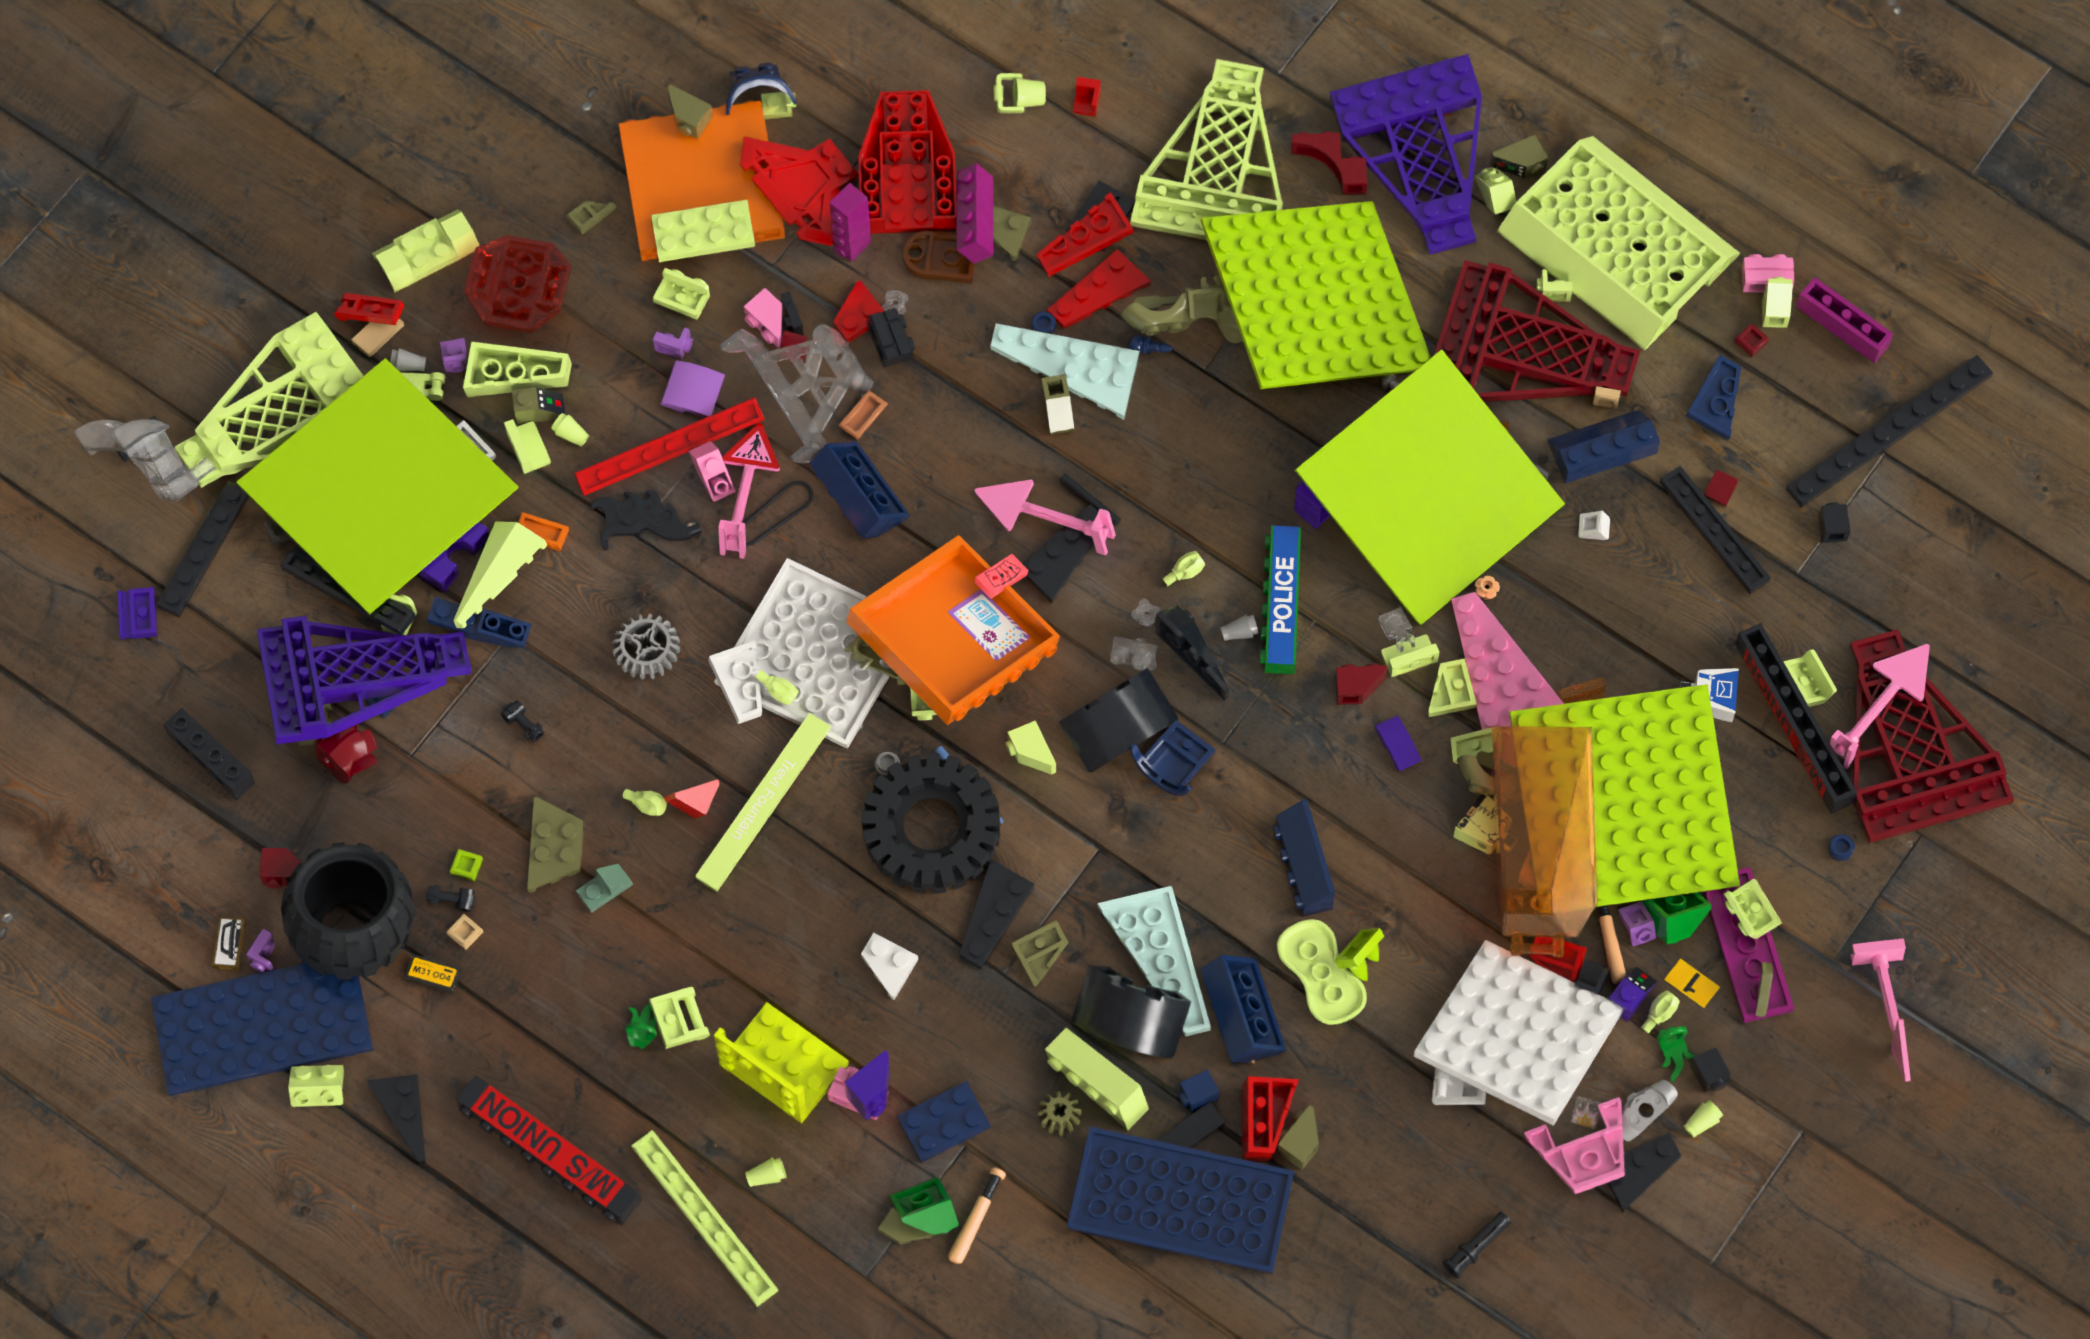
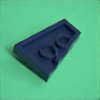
(1716, 398)

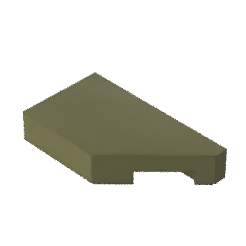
(589, 214)
(1764, 987)
(900, 1232)

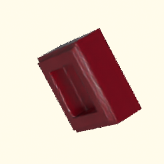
(1751, 340)

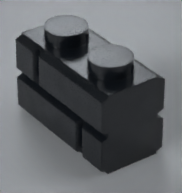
(890, 337)

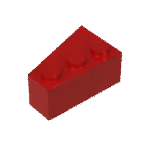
(1263, 1114)

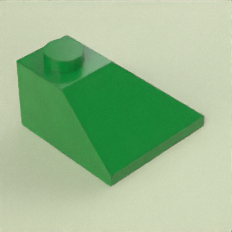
(1677, 915)
(926, 1207)

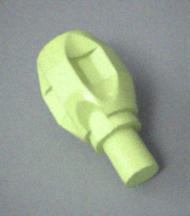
(1185, 568)
(778, 687)
(647, 801)
(1660, 1010)

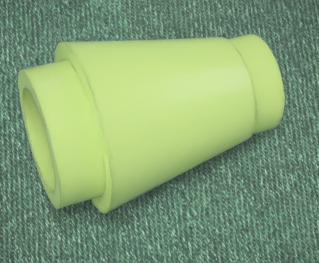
(570, 430)
(1703, 1118)
(766, 1173)

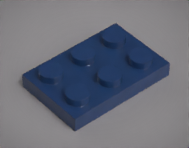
(943, 1121)

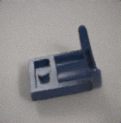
(745, 78)
(1173, 759)

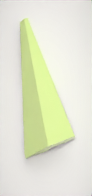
(504, 553)

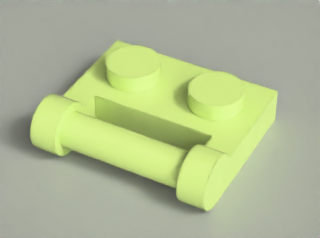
(671, 1020)

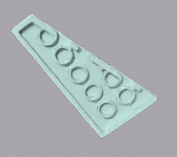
(1091, 368)
(1157, 943)

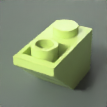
(1496, 190)
(1777, 302)

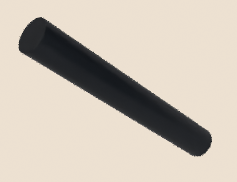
(1087, 497)

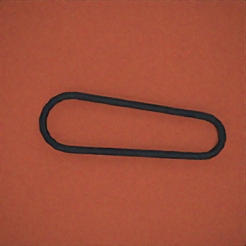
(784, 520)

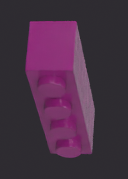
(975, 213)
(850, 222)
(1844, 320)

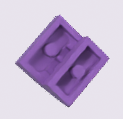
(692, 389)

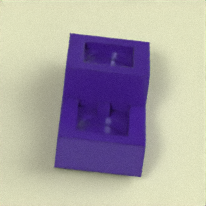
(1398, 743)

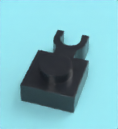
(792, 320)

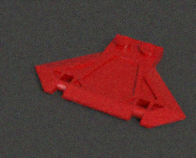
(799, 182)

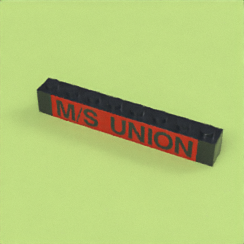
(1796, 718)
(548, 1150)

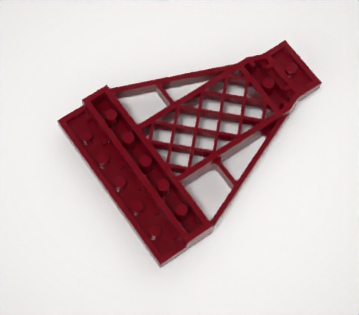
(1478, 310)
(1925, 796)

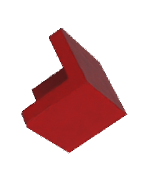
(1087, 96)

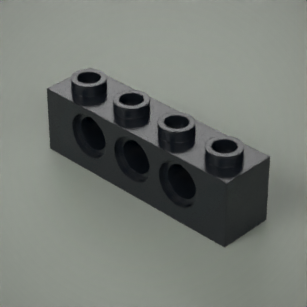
(209, 754)

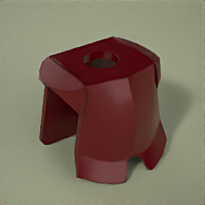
(346, 752)

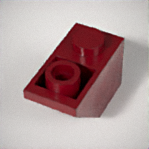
(1358, 683)
(277, 866)

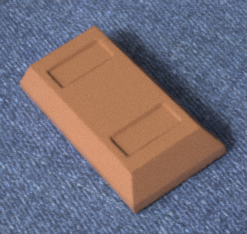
(863, 414)

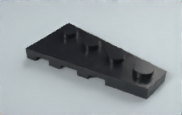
(1058, 557)
(996, 908)

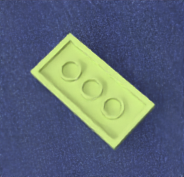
(703, 230)

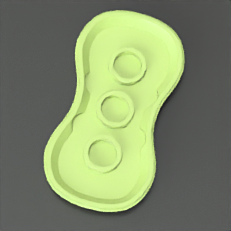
(1310, 953)

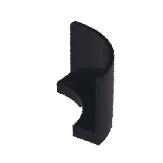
(1121, 718)
(1129, 1015)

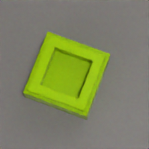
(466, 865)

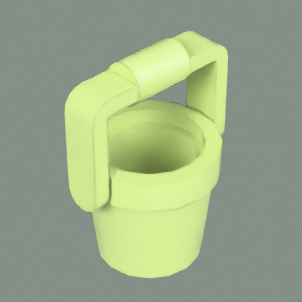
(1025, 93)

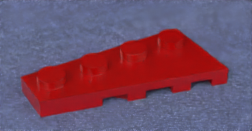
(1094, 232)
(1104, 285)

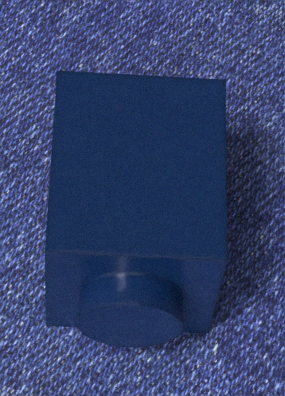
(1198, 1091)

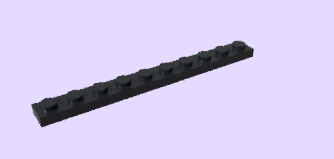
(1889, 431)

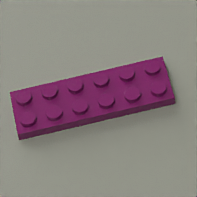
(1745, 957)

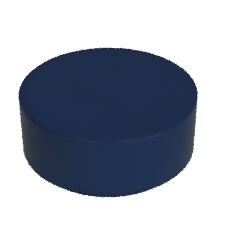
(1044, 322)
(1841, 847)

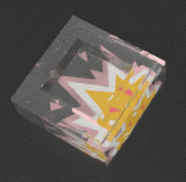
(1585, 1112)

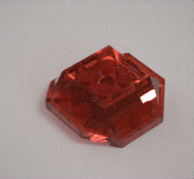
(511, 262)

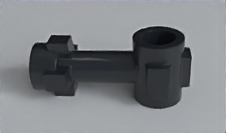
(514, 712)
(465, 899)

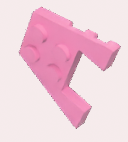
(1589, 1159)

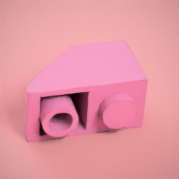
(766, 315)
(712, 471)

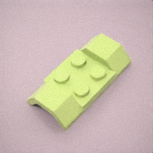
(426, 249)

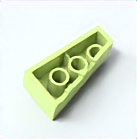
(506, 368)
(1097, 1078)

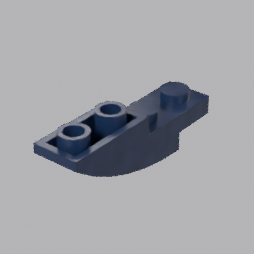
(482, 627)

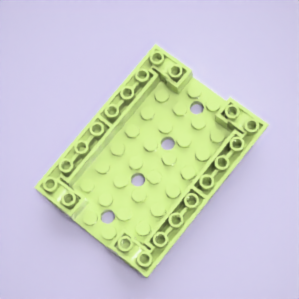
(1599, 257)

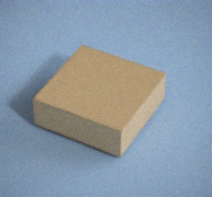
(1606, 397)
(464, 931)

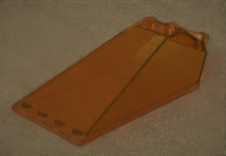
(1544, 833)

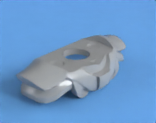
(1658, 1095)

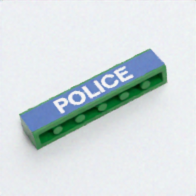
(1282, 602)

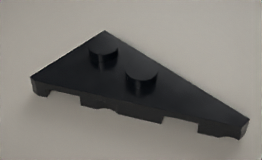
(402, 1104)

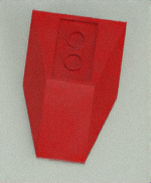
(908, 166)

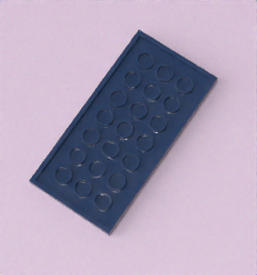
(258, 1026)
(1180, 1200)

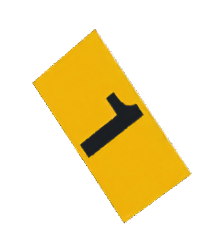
(1692, 983)

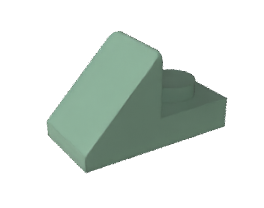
(604, 887)

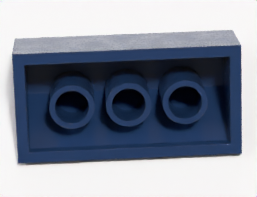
(1604, 445)
(858, 488)
(1304, 859)
(1242, 1008)

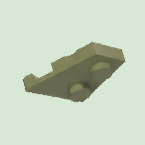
(1009, 230)
(1040, 951)

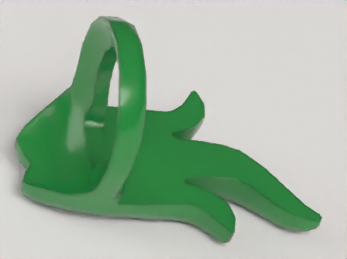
(641, 1029)
(1673, 1046)

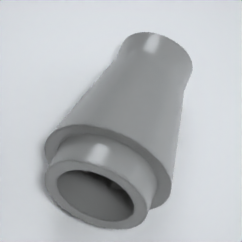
(407, 361)
(1240, 628)

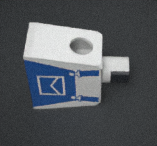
(1722, 690)

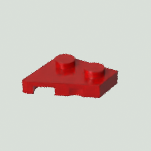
(855, 312)
(1566, 966)

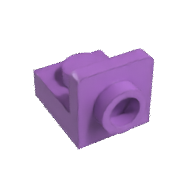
(671, 346)
(454, 355)
(1638, 923)
(261, 947)

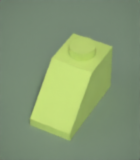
(1031, 748)

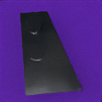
(1643, 1168)

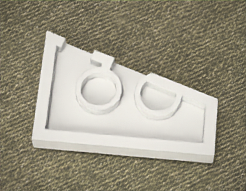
(736, 676)

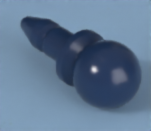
(1146, 345)

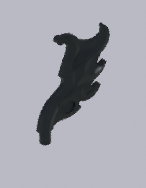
(641, 514)

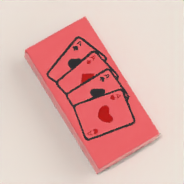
(1000, 575)

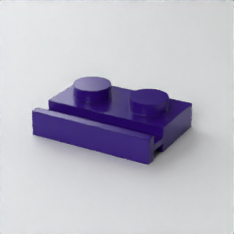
(137, 613)

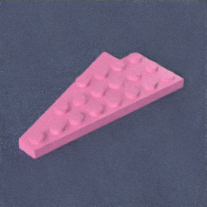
(1496, 666)

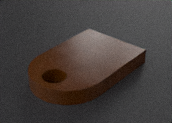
(938, 259)

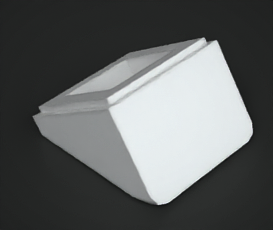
(1594, 525)

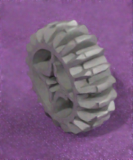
(662, 656)

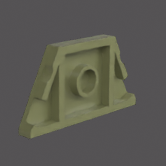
(554, 845)

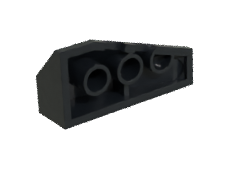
(1182, 635)

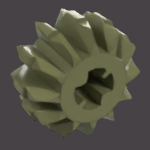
(1064, 1104)

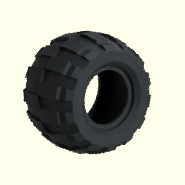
(340, 877)

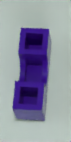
(442, 571)

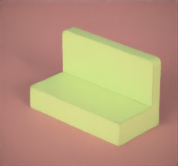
(527, 445)
(1411, 658)

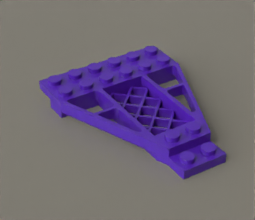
(1408, 99)
(299, 694)

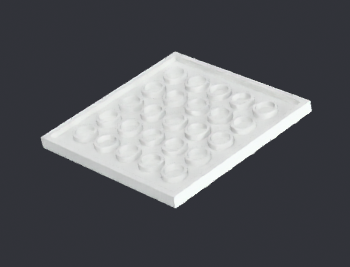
(803, 639)
(1518, 1032)

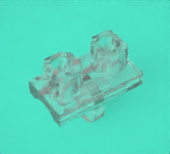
(1134, 653)

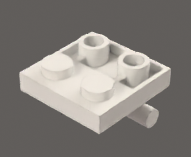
(1453, 1091)

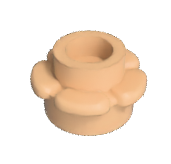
(1484, 593)

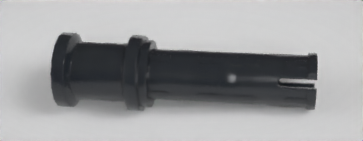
(1466, 1251)

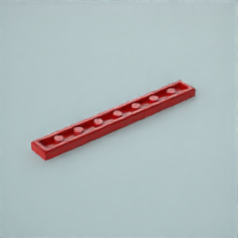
(668, 446)

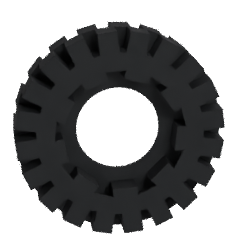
(920, 780)

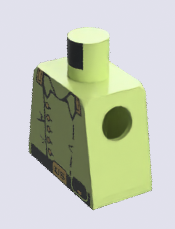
(1478, 825)

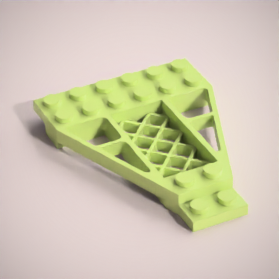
(1179, 206)
(316, 361)

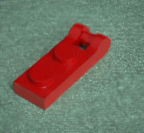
(369, 309)

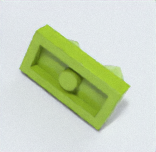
(1362, 946)

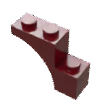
(1326, 148)

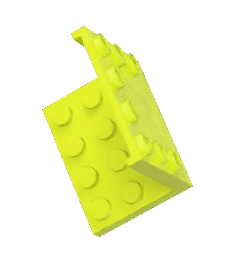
(781, 1061)

